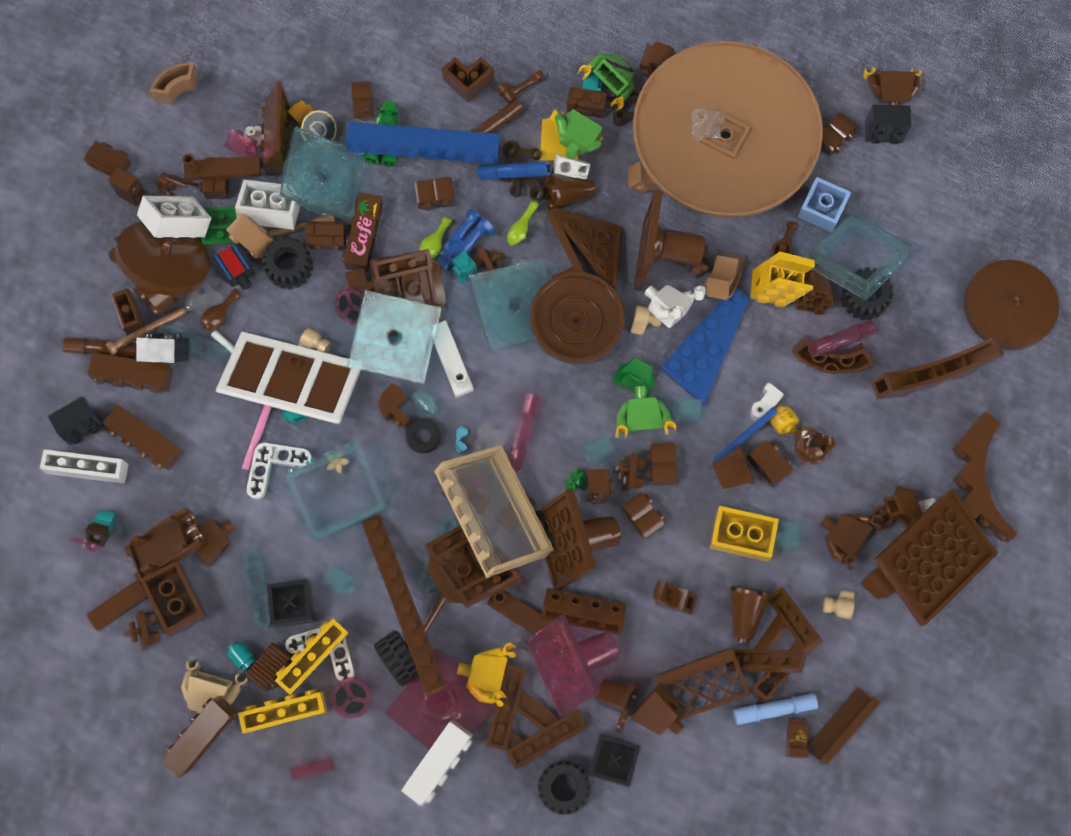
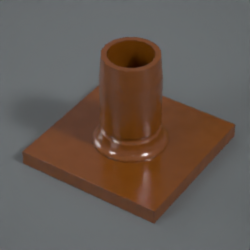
(664, 244)
(574, 538)

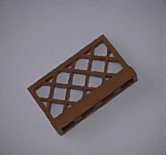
(701, 665)

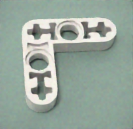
(272, 458)
(337, 669)

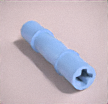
(775, 708)

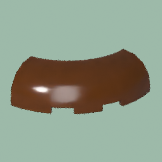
(834, 362)

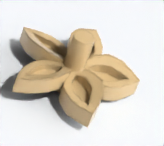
(337, 464)

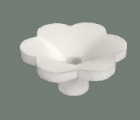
(256, 133)

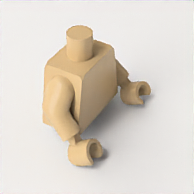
(200, 686)

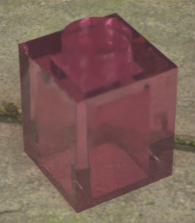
(241, 143)

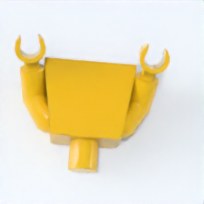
(487, 673)

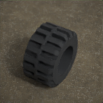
(280, 250)
(864, 308)
(397, 657)
(545, 787)

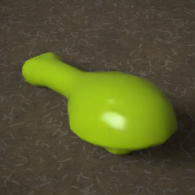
(519, 228)
(434, 241)

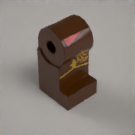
(796, 738)

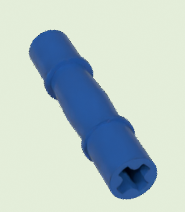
(514, 170)

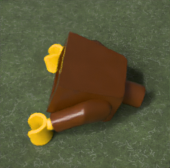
(893, 86)

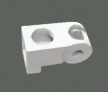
(571, 167)
(771, 399)

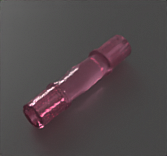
(842, 338)
(523, 431)

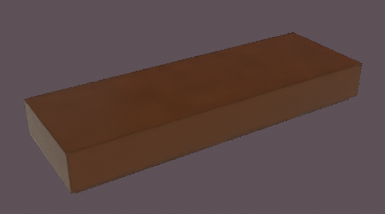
(117, 605)

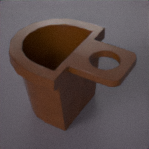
(733, 469)
(618, 697)

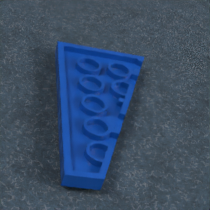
(703, 351)

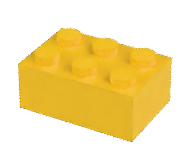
(744, 533)

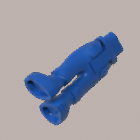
(456, 244)

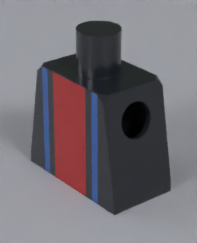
(234, 266)

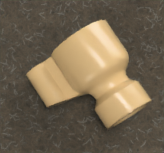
(642, 318)
(312, 340)
(842, 607)

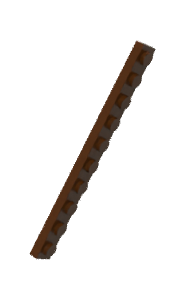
(404, 606)

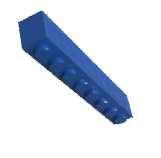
(422, 142)

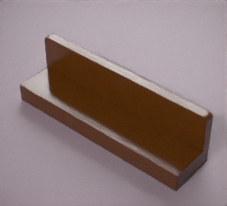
(842, 726)

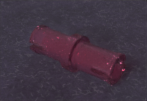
(312, 769)

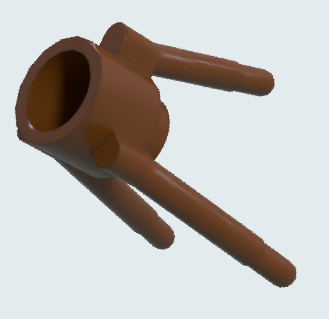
(169, 182)

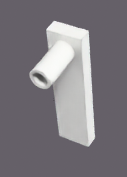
(451, 360)

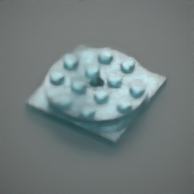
(340, 169)
(493, 294)
(410, 353)

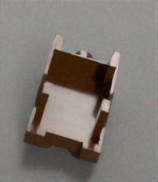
(165, 543)

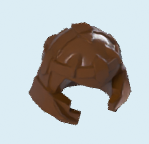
(812, 446)

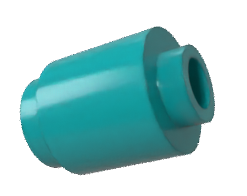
(241, 656)

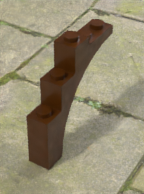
(932, 374)
(972, 477)

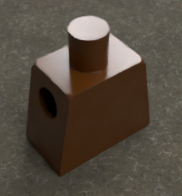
(215, 540)
(659, 712)

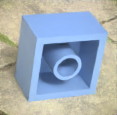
(824, 204)

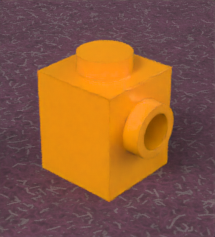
(297, 112)

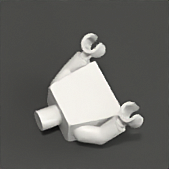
(670, 304)

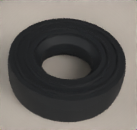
(423, 423)

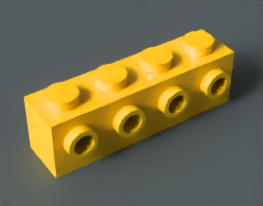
(311, 657)
(282, 712)

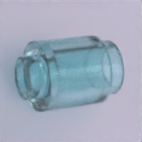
(425, 402)

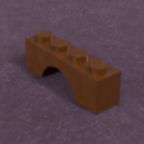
(903, 507)

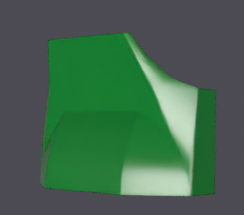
(634, 374)

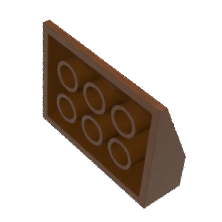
(275, 131)

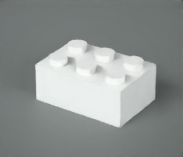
(265, 205)
(173, 216)

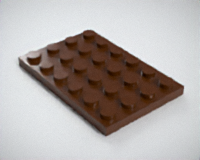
(936, 557)

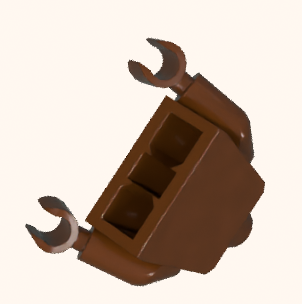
(848, 535)

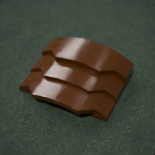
(409, 277)
(459, 573)

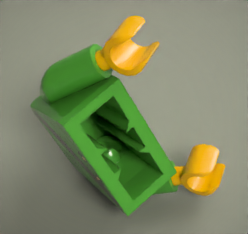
(614, 73)

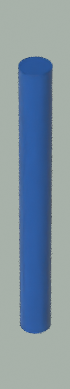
(748, 432)

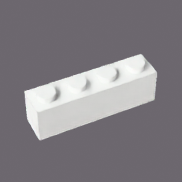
(84, 466)
(437, 762)

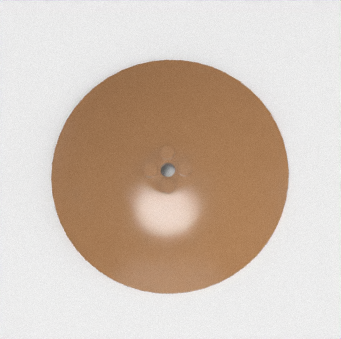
(765, 110)

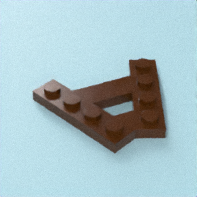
(763, 656)
(552, 730)

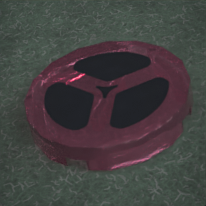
(348, 304)
(351, 697)

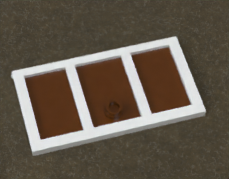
(289, 377)

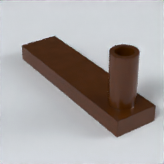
(221, 168)
(576, 267)
(517, 612)

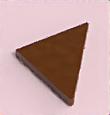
(596, 240)

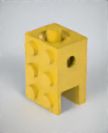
(781, 279)

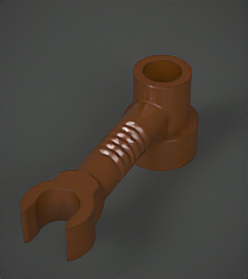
(508, 92)

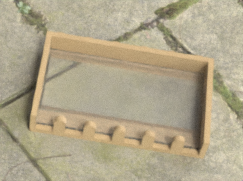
(493, 510)

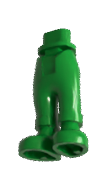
(387, 116)

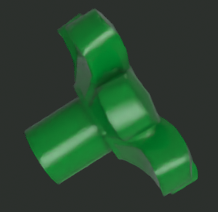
(575, 480)

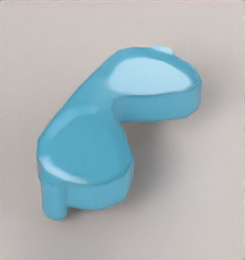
(460, 434)

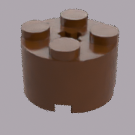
(654, 56)
(156, 302)

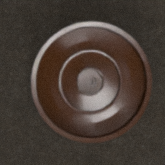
(162, 264)
(1011, 303)
(576, 317)

